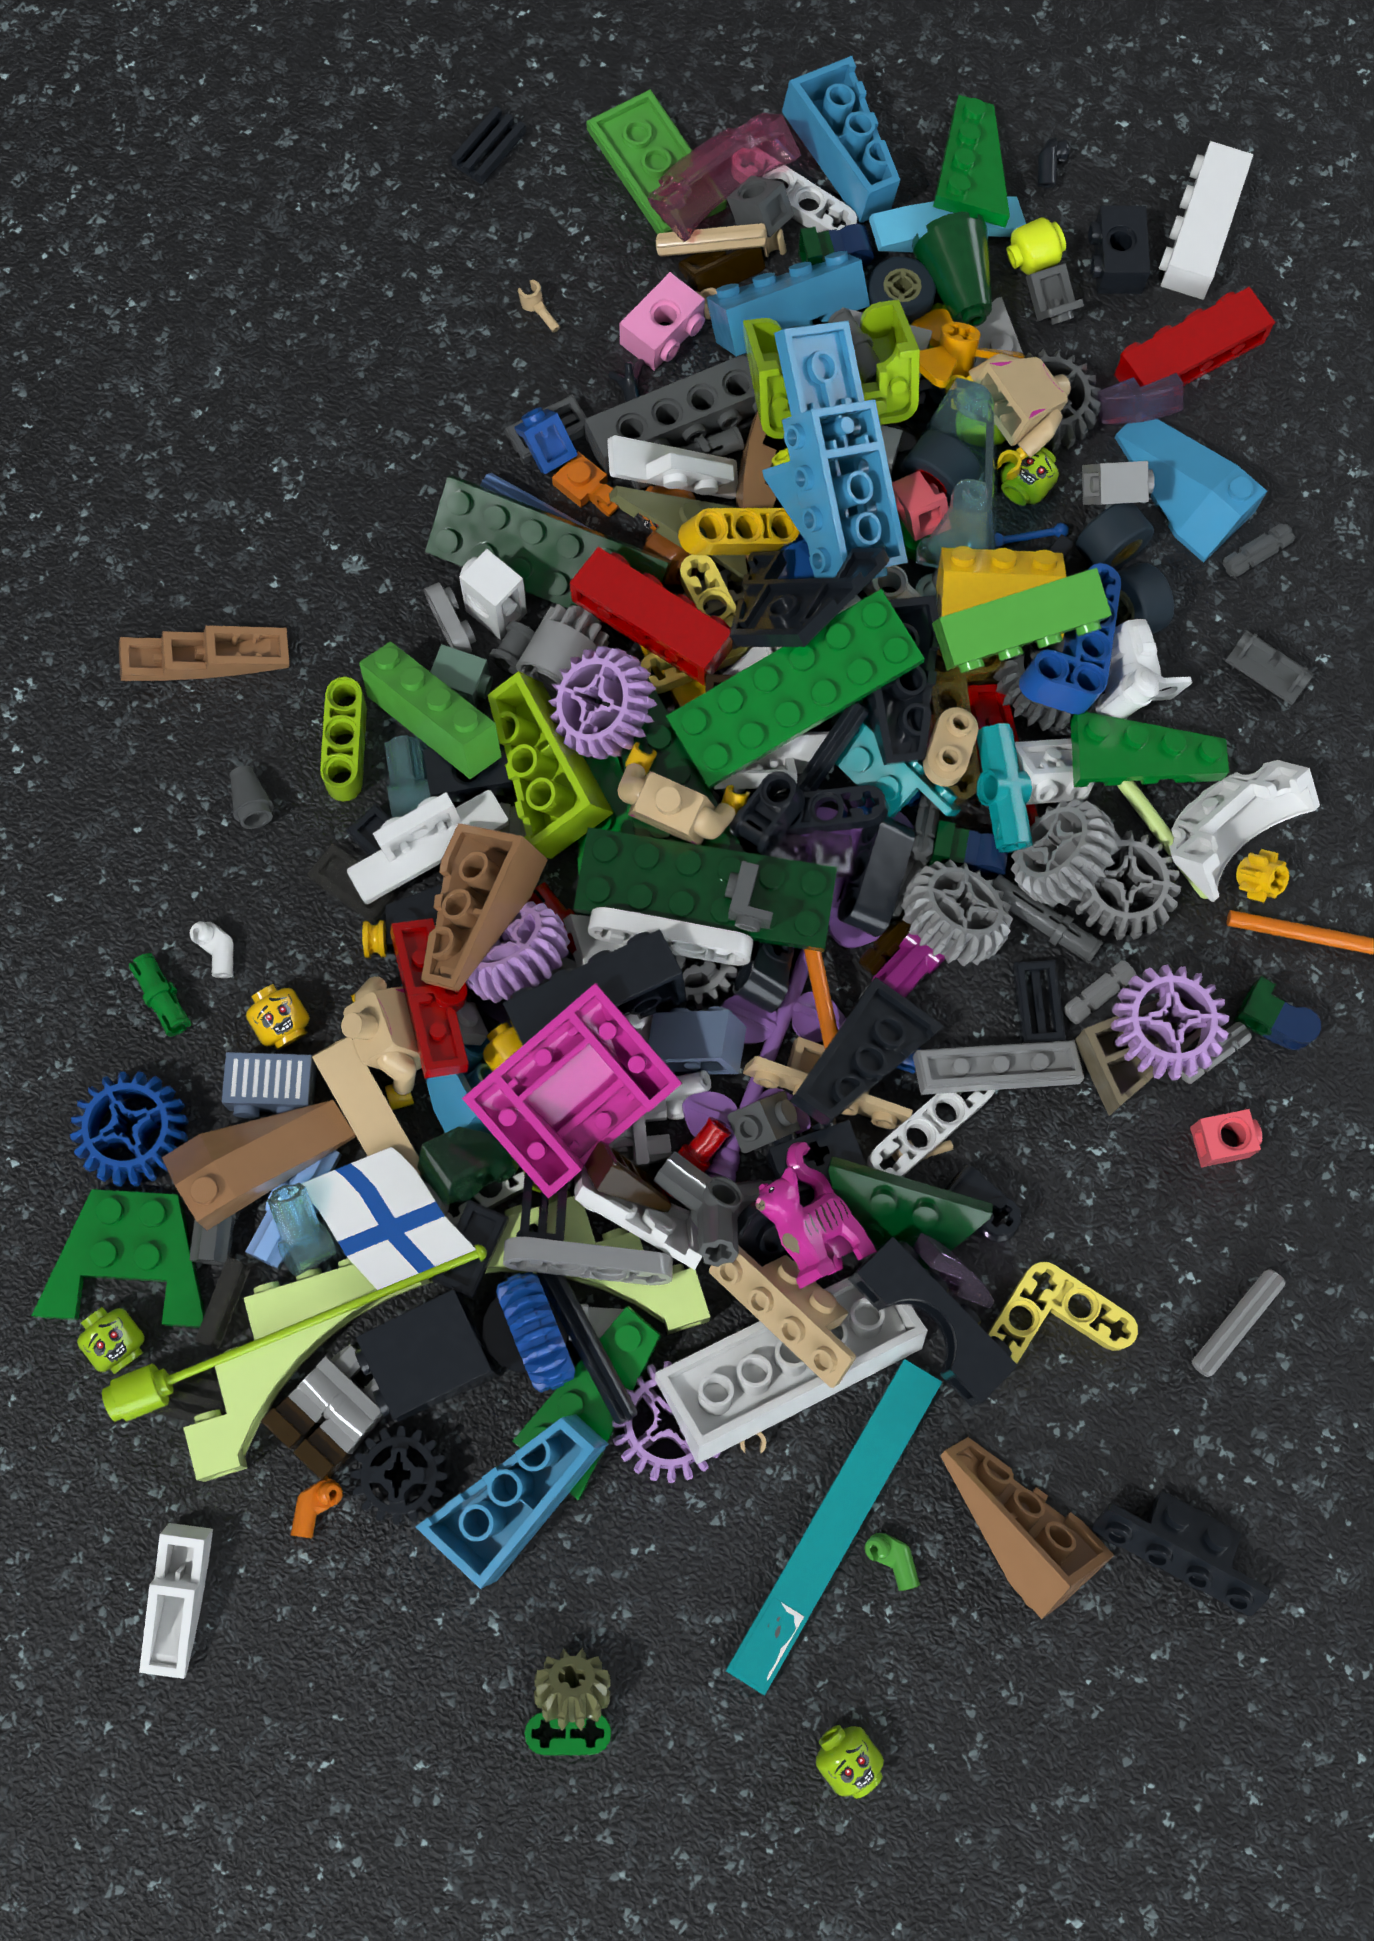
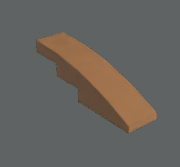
(751, 485)
(205, 654)

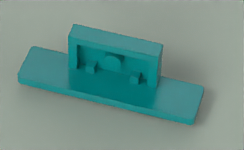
(898, 782)

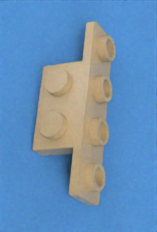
(801, 1061)
(792, 1314)

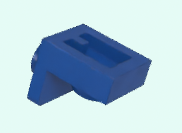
(546, 439)

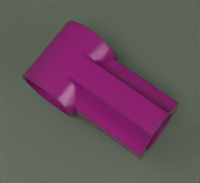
(909, 965)

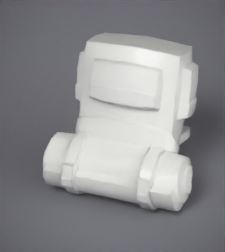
(1135, 673)

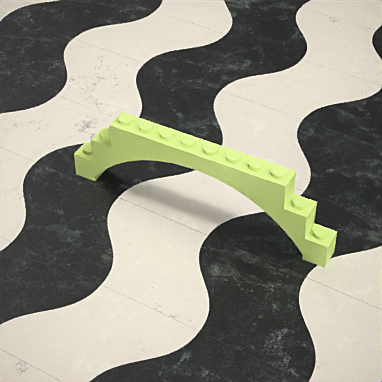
(256, 1378)

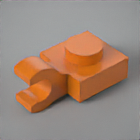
(585, 482)

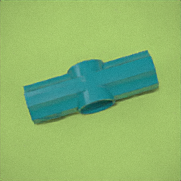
(1004, 788)

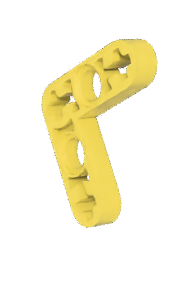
(715, 590)
(1057, 1303)

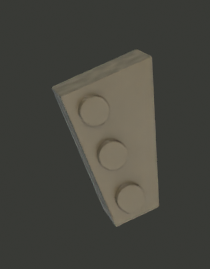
(1110, 1072)

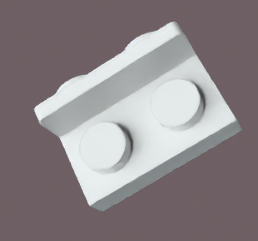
(1050, 770)

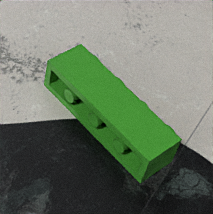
(1022, 619)
(430, 710)

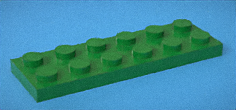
(795, 689)

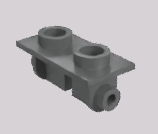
(1269, 667)

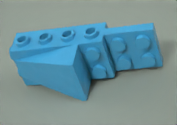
(838, 464)

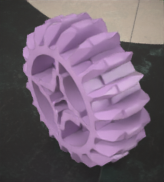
(612, 678)
(522, 954)
(1169, 990)
(639, 1445)

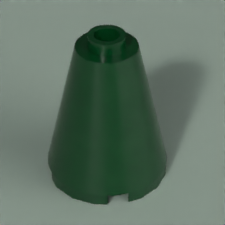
(958, 262)

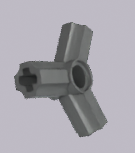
(713, 1205)

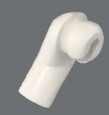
(217, 944)
(691, 1084)

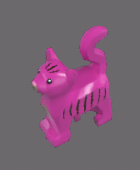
(816, 1233)

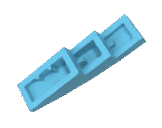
(898, 226)

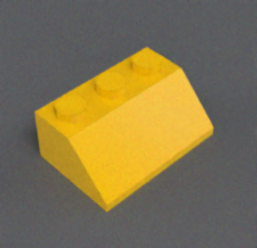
(983, 575)

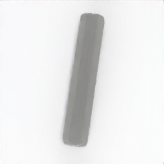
(1238, 1322)

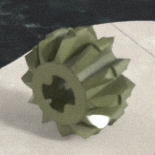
(572, 1689)

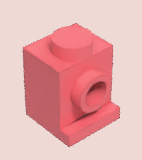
(919, 504)

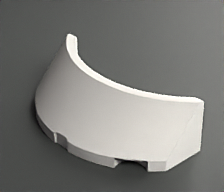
(1233, 814)

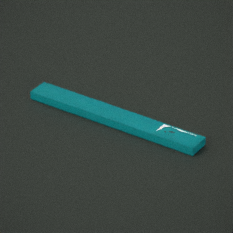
(833, 1527)

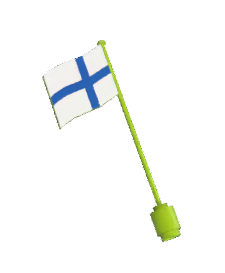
(385, 1229)

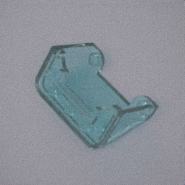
(972, 517)

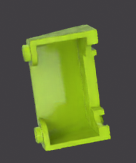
(896, 376)

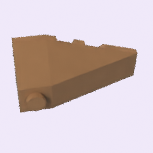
(482, 891)
(244, 1161)
(1034, 1544)

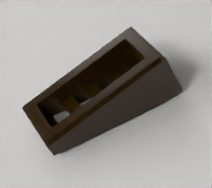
(623, 1179)

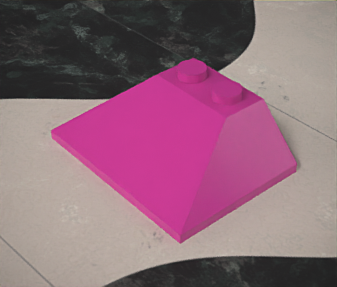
(570, 1089)

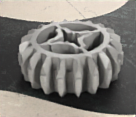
(1067, 853)
(1155, 884)
(956, 912)

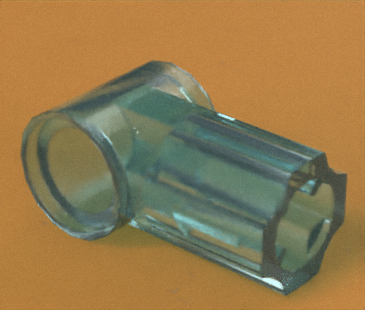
(406, 774)
(303, 1237)

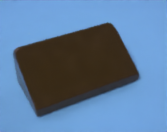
(721, 267)

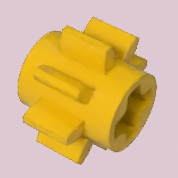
(1262, 875)

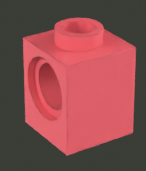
(1211, 1147)

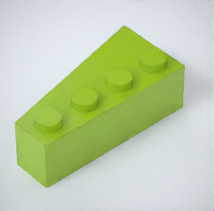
(551, 781)

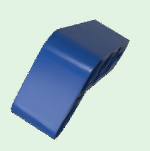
(1079, 674)

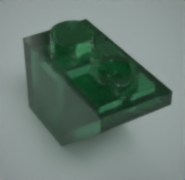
(464, 1163)

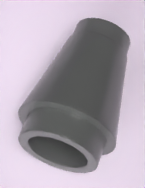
(250, 801)

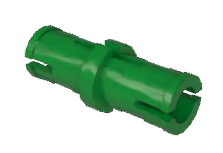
(159, 994)

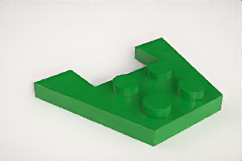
(127, 1239)

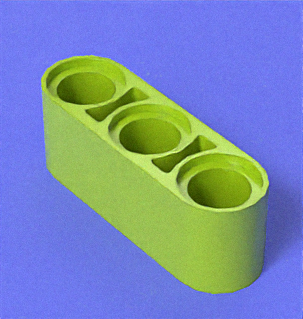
(340, 721)

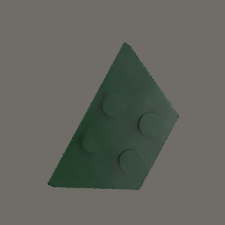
(904, 1207)

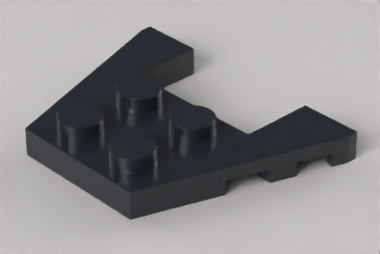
(796, 610)

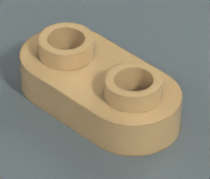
(950, 743)

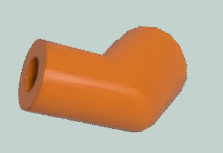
(313, 1502)

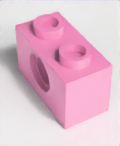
(668, 302)

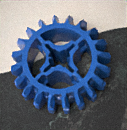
(113, 1134)
(535, 1331)

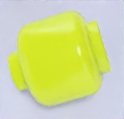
(1036, 246)

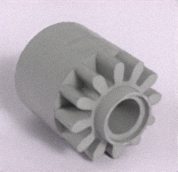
(557, 639)

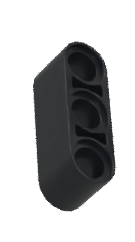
(877, 876)

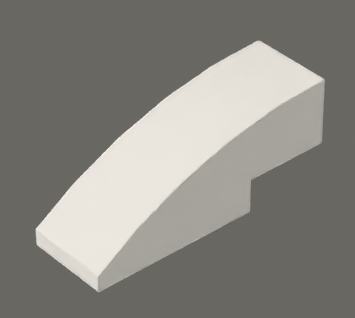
(175, 1600)

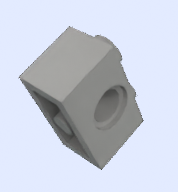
(1117, 483)

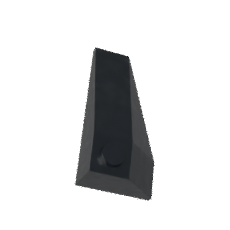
(902, 708)

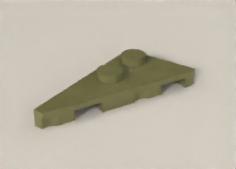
(669, 514)

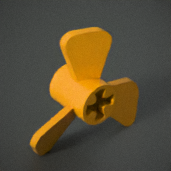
(953, 349)

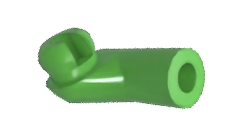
(895, 1555)

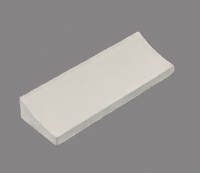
(758, 1381)

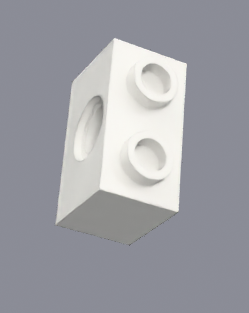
(492, 592)

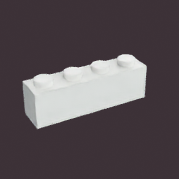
(1206, 220)

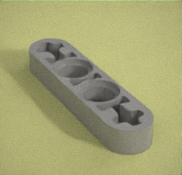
(587, 1261)

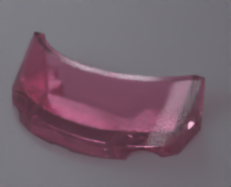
(718, 168)

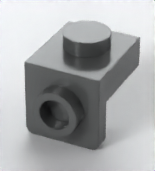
(1053, 294)
(740, 889)
(764, 1121)

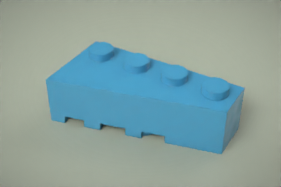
(842, 136)
(788, 298)
(507, 1507)

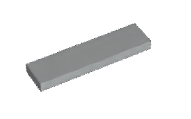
(998, 1067)

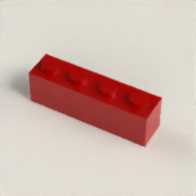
(1199, 342)
(651, 614)

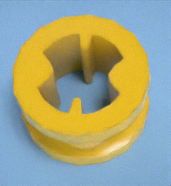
(374, 939)

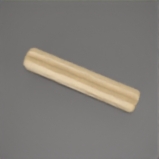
(713, 240)

